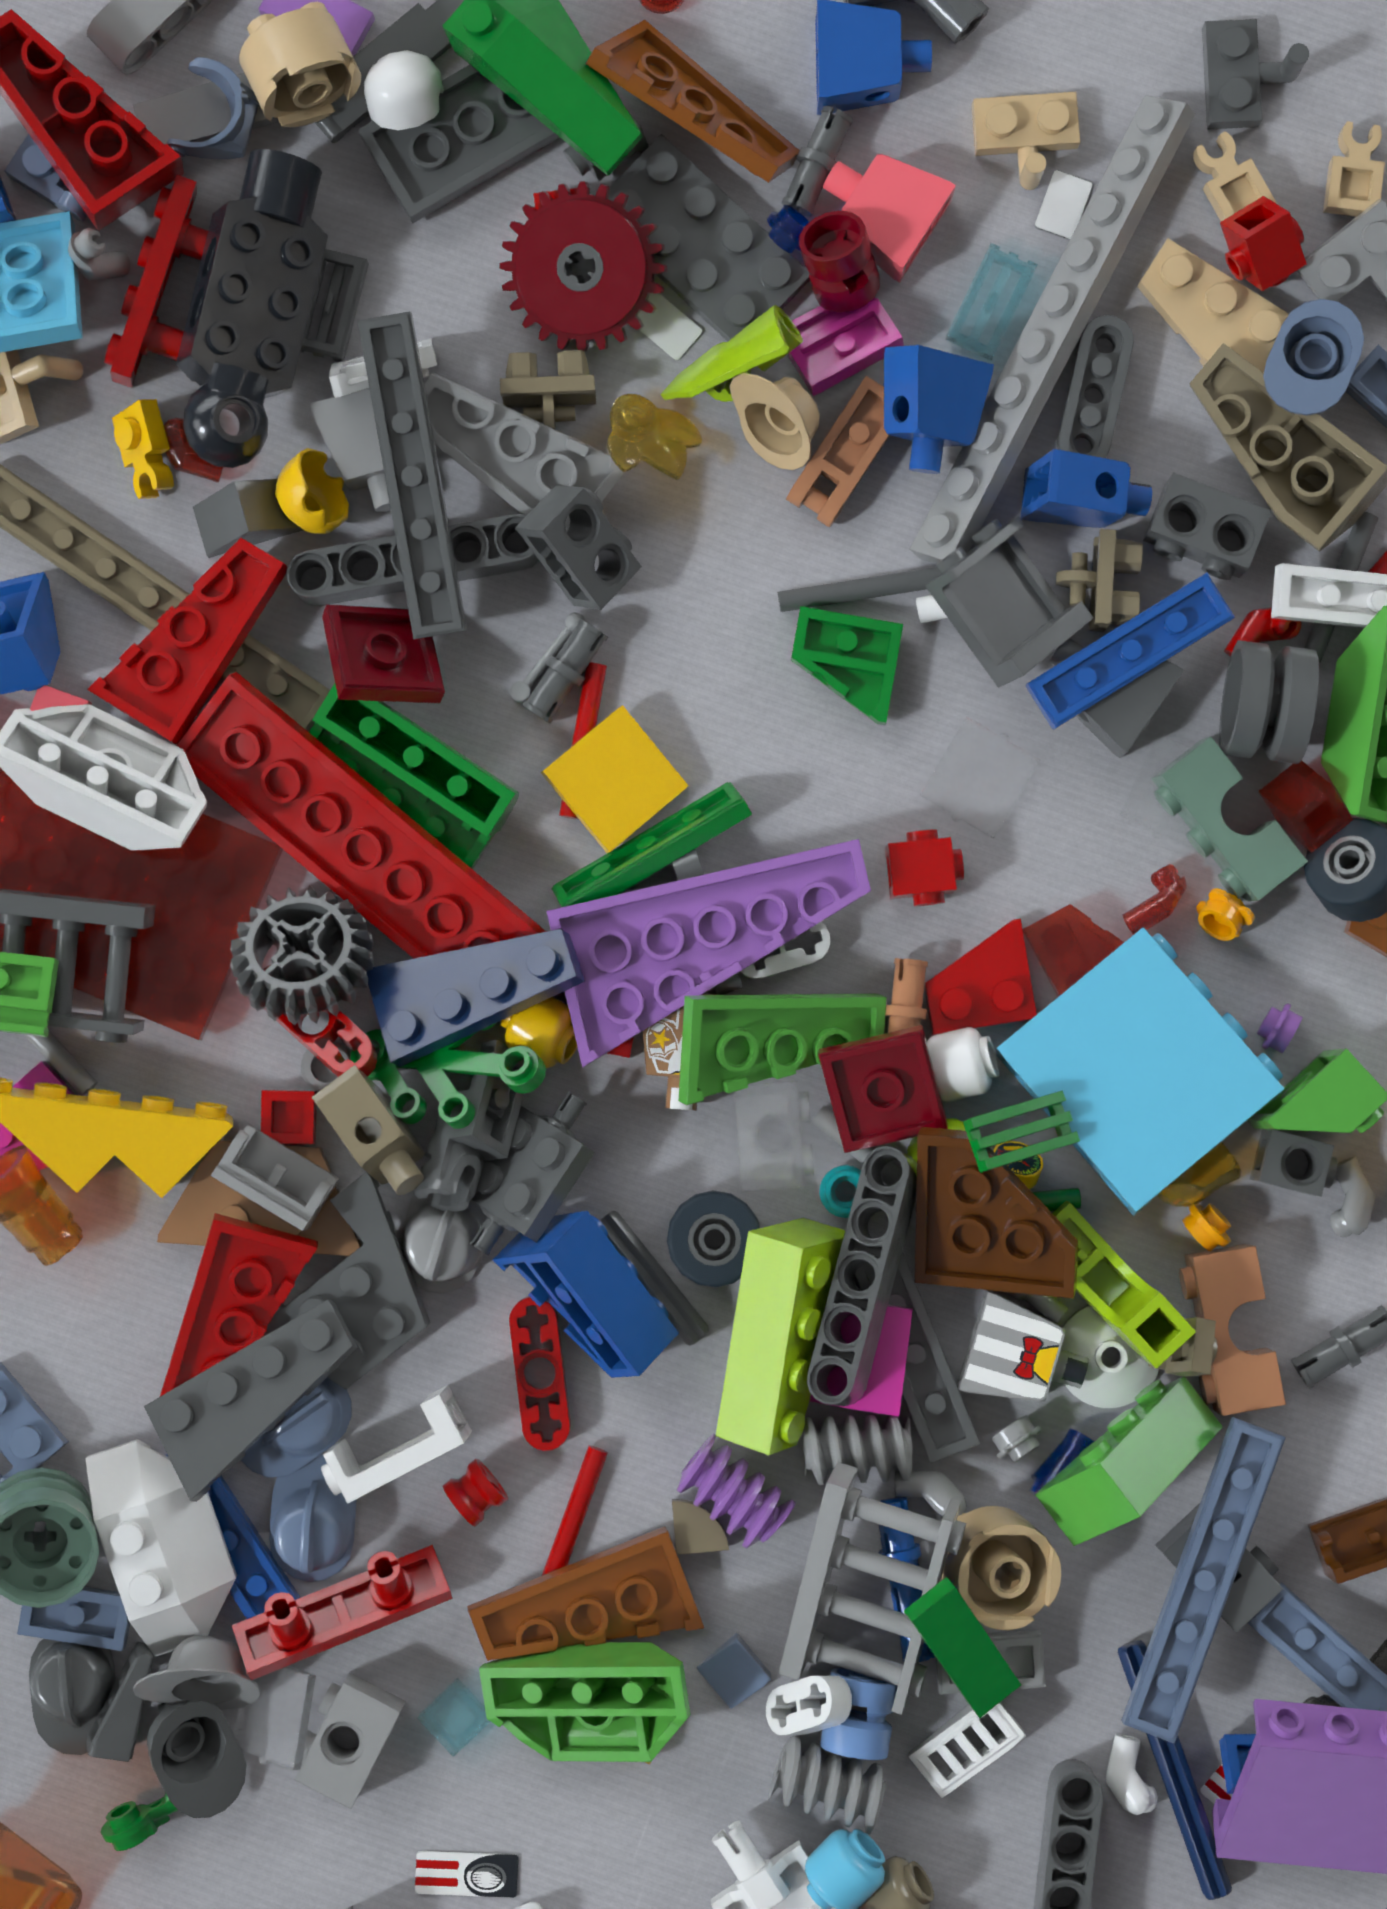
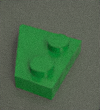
(850, 657)

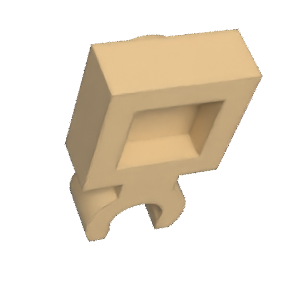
(1354, 180)
(1232, 184)

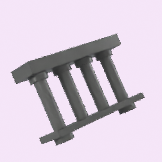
(69, 918)

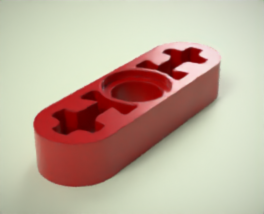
(322, 1044)
(557, 1410)

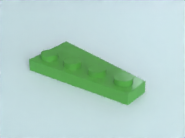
(760, 1037)

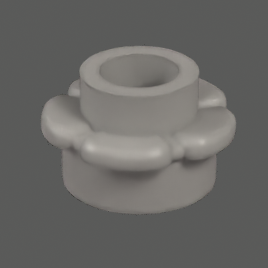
(1017, 1439)

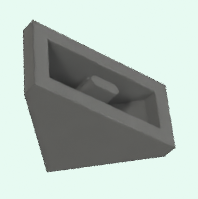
(241, 511)

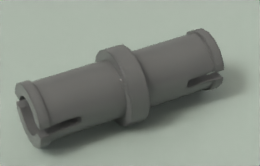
(817, 160)
(565, 670)
(1342, 1348)

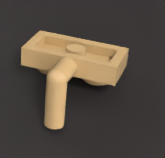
(1026, 127)
(16, 405)

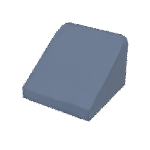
(734, 1671)

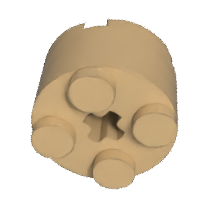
(298, 65)
(1003, 1568)

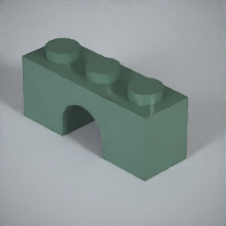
(1195, 790)

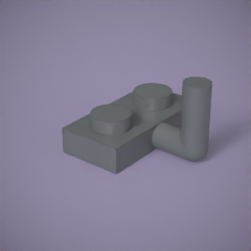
(1235, 73)

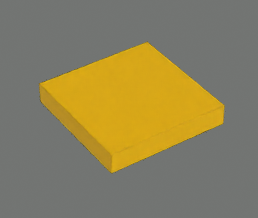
(614, 779)

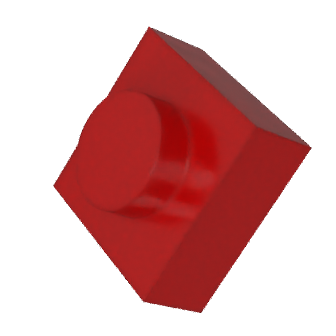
(289, 1116)

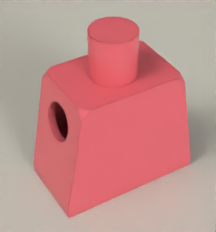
(895, 205)

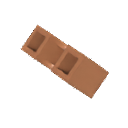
(1218, 1286)

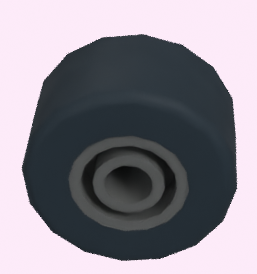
(1361, 889)
(704, 1224)

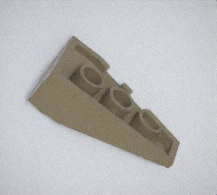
(1299, 463)

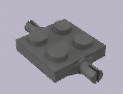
(535, 1177)

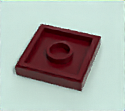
(378, 657)
(882, 1088)

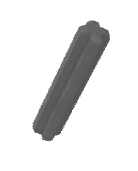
(655, 1279)

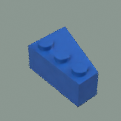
(594, 1291)

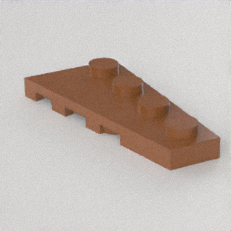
(600, 1598)

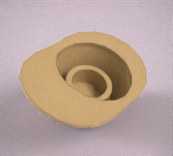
(776, 418)

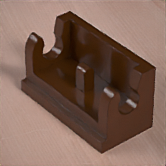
(1352, 1541)

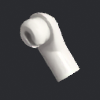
(1123, 1779)

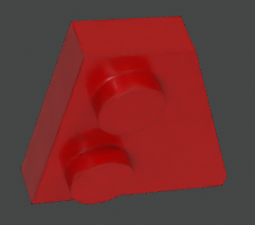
(984, 985)

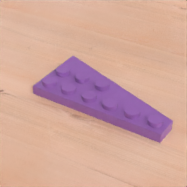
(692, 934)

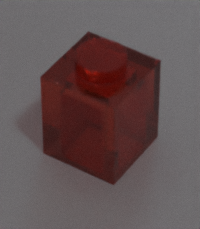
(1305, 805)

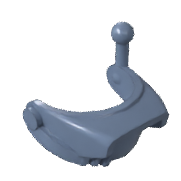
(243, 105)

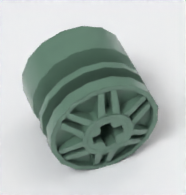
(48, 1564)

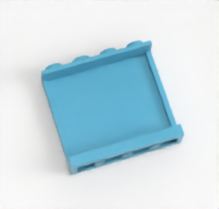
(1142, 1068)

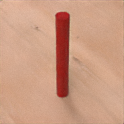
(587, 712)
(576, 1509)

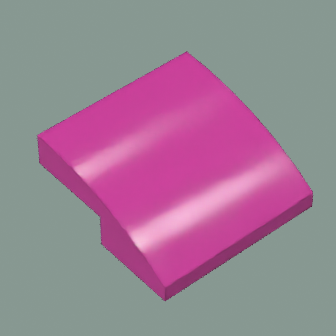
(889, 1364)

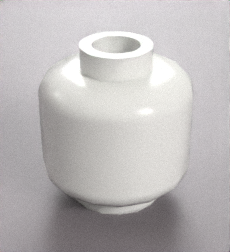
(963, 1063)

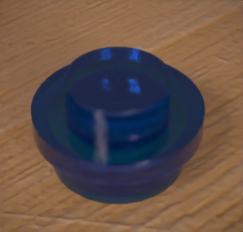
(786, 228)

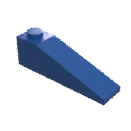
(27, 634)

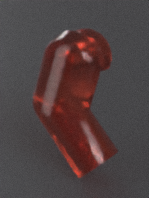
(183, 457)
(1161, 904)

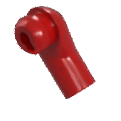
(1260, 627)

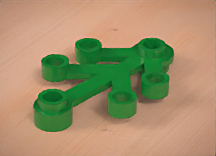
(434, 1069)

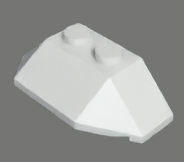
(103, 775)
(158, 1545)

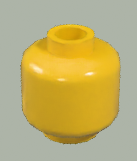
(544, 1029)

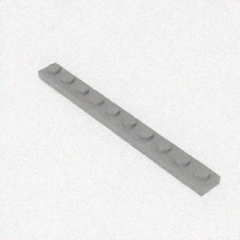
(1054, 327)

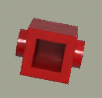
(1263, 244)
(923, 867)

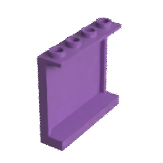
(1310, 1790)

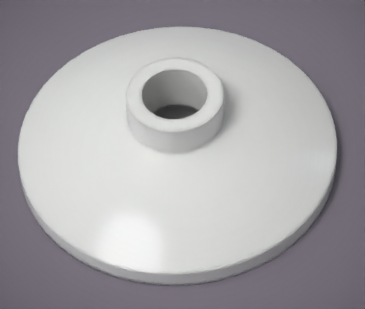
(1104, 1385)

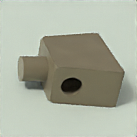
(371, 1131)

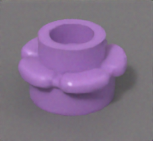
(1279, 1028)

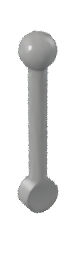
(521, 690)

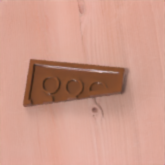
(683, 91)

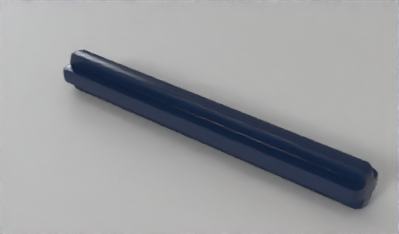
(1182, 1794)

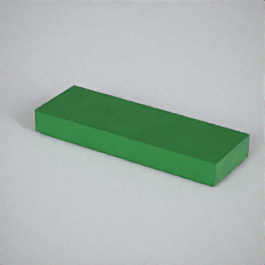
(962, 1647)

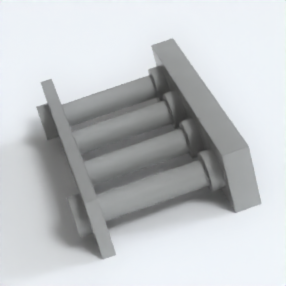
(820, 1597)

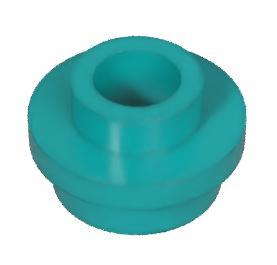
(828, 1187)

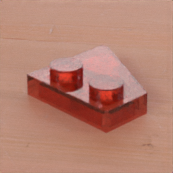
(1069, 946)

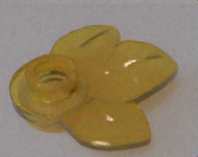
(650, 435)

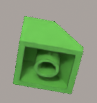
(1326, 1096)

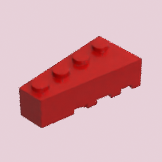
(83, 133)

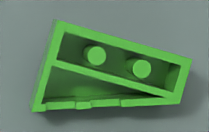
(1131, 1461)

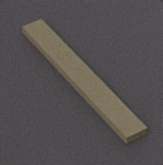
(140, 589)

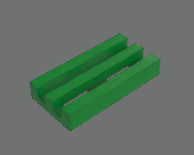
(1057, 1119)

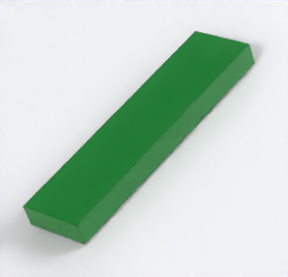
(655, 847)

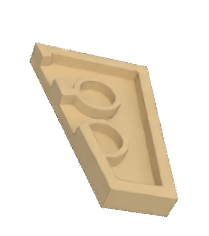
(1210, 306)

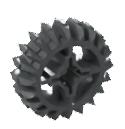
(304, 979)

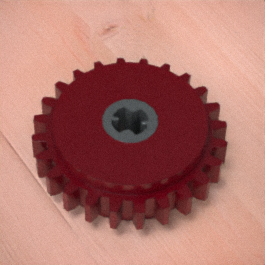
(602, 233)

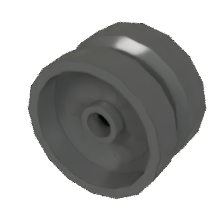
(1269, 702)

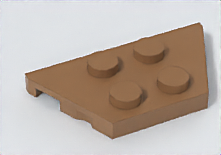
(205, 1196)

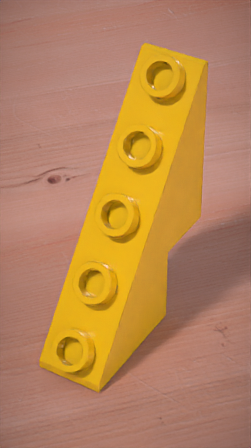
(84, 1132)

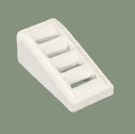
(995, 1747)

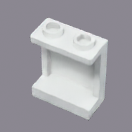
(354, 1480)

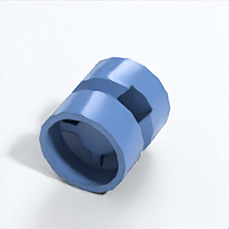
(863, 1733)

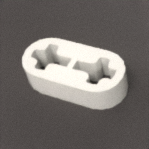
(791, 959)
(806, 1696)

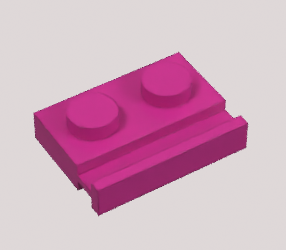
(841, 343)

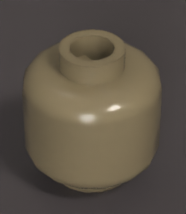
(903, 1887)

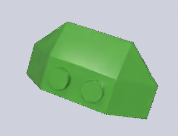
(1357, 724)
(589, 1700)

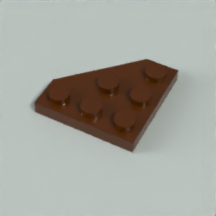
(985, 1225)

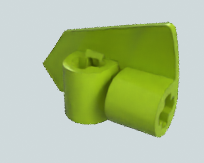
(758, 345)

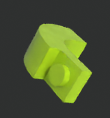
(1123, 1297)

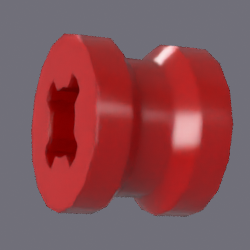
(475, 1492)

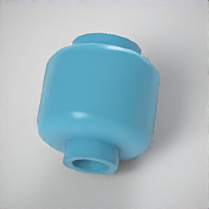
(845, 1870)

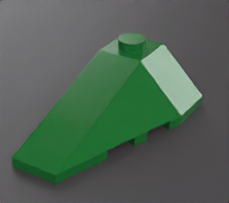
(541, 64)

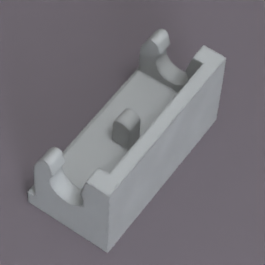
(275, 1177)

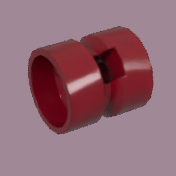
(839, 261)

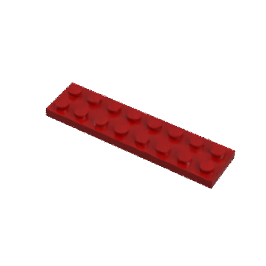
(343, 827)

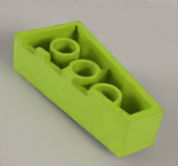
(775, 1333)

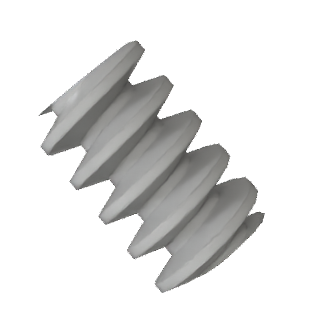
(858, 1447)
(829, 1783)

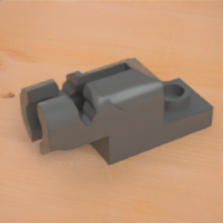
(460, 1153)

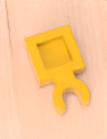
(141, 443)

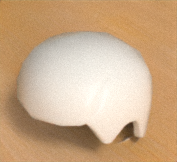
(403, 90)

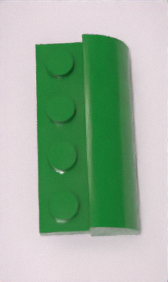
(417, 773)

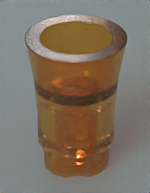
(34, 1210)

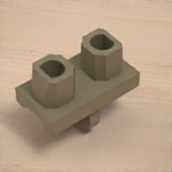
(527, 390)
(1108, 557)

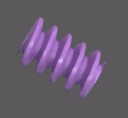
(733, 1493)

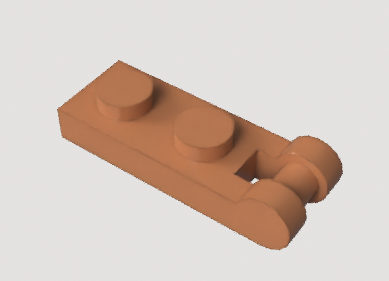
(844, 453)

